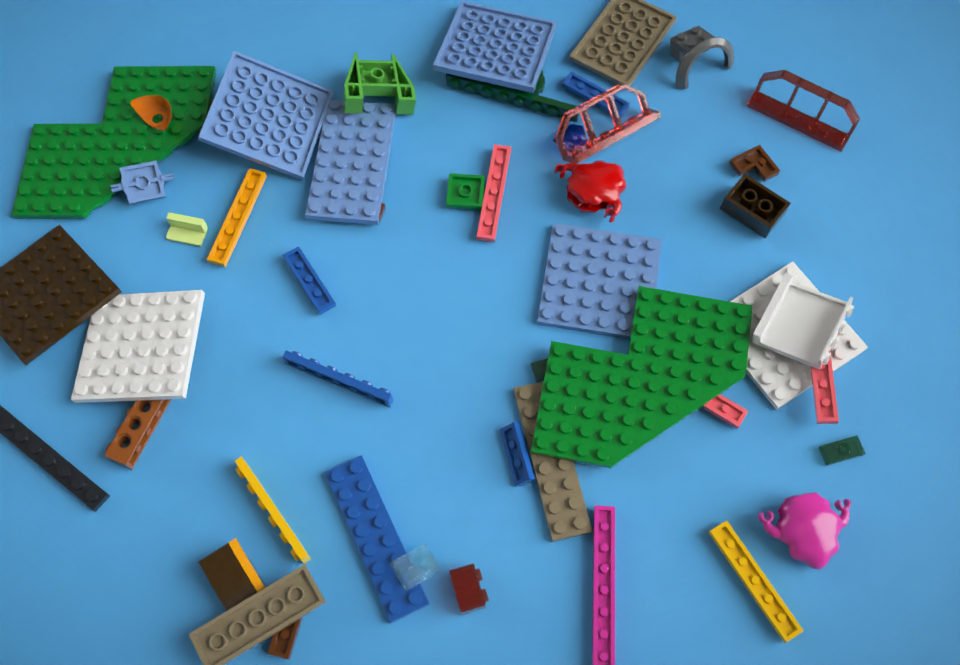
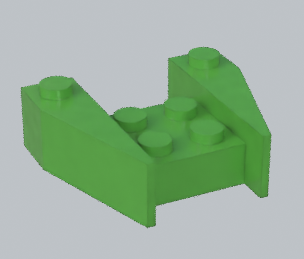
(378, 79)

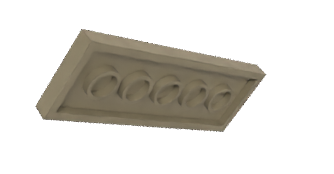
(257, 618)

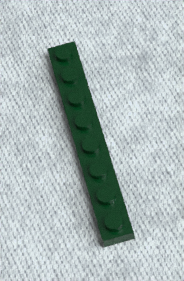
(512, 96)

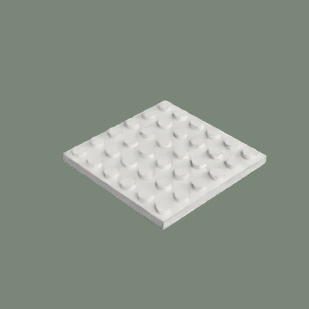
(140, 348)
(774, 373)

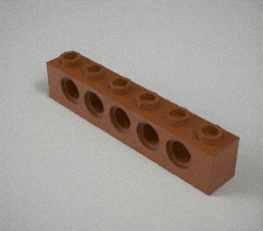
(139, 437)

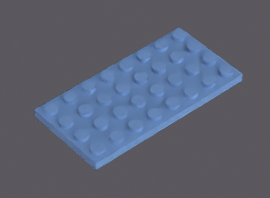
(351, 164)

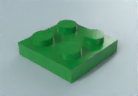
(465, 191)

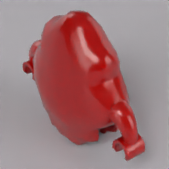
(595, 186)

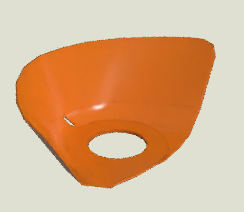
(151, 105)

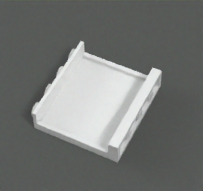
(802, 323)

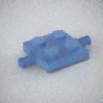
(142, 182)

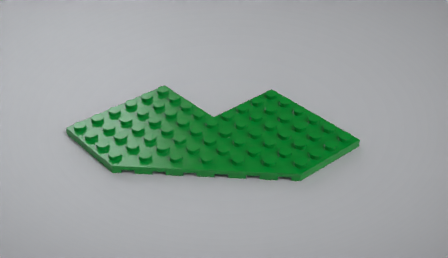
(74, 164)
(611, 403)

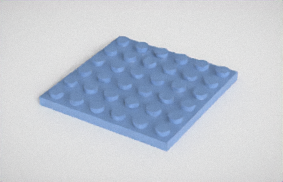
(495, 46)
(266, 115)
(595, 279)

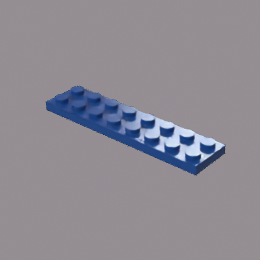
(374, 536)

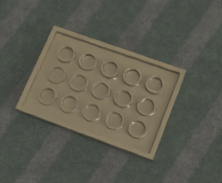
(623, 40)

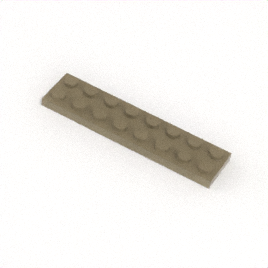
(555, 477)

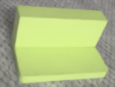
(186, 229)

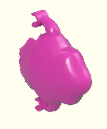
(808, 527)

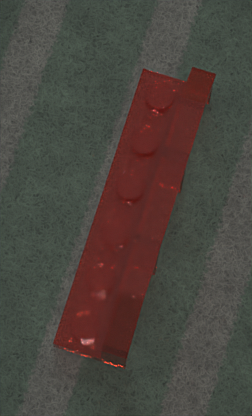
(798, 120)
(606, 138)

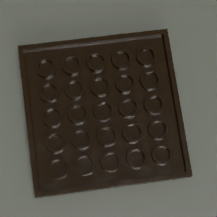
(49, 293)

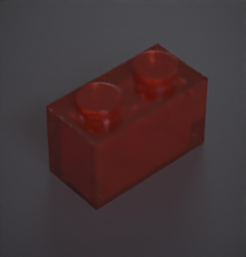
(468, 589)

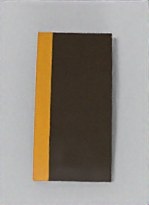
(231, 574)

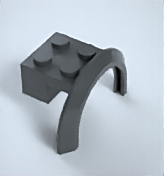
(690, 45)

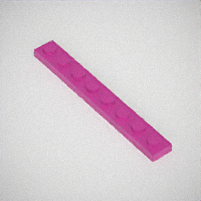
(603, 586)

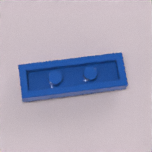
(517, 454)

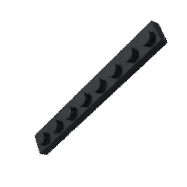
(51, 461)

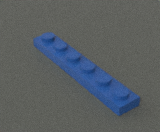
(332, 375)

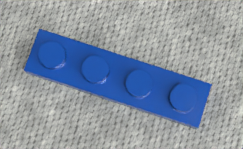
(589, 90)
(309, 280)

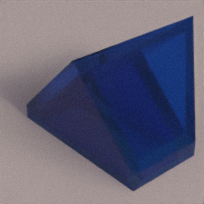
(573, 137)

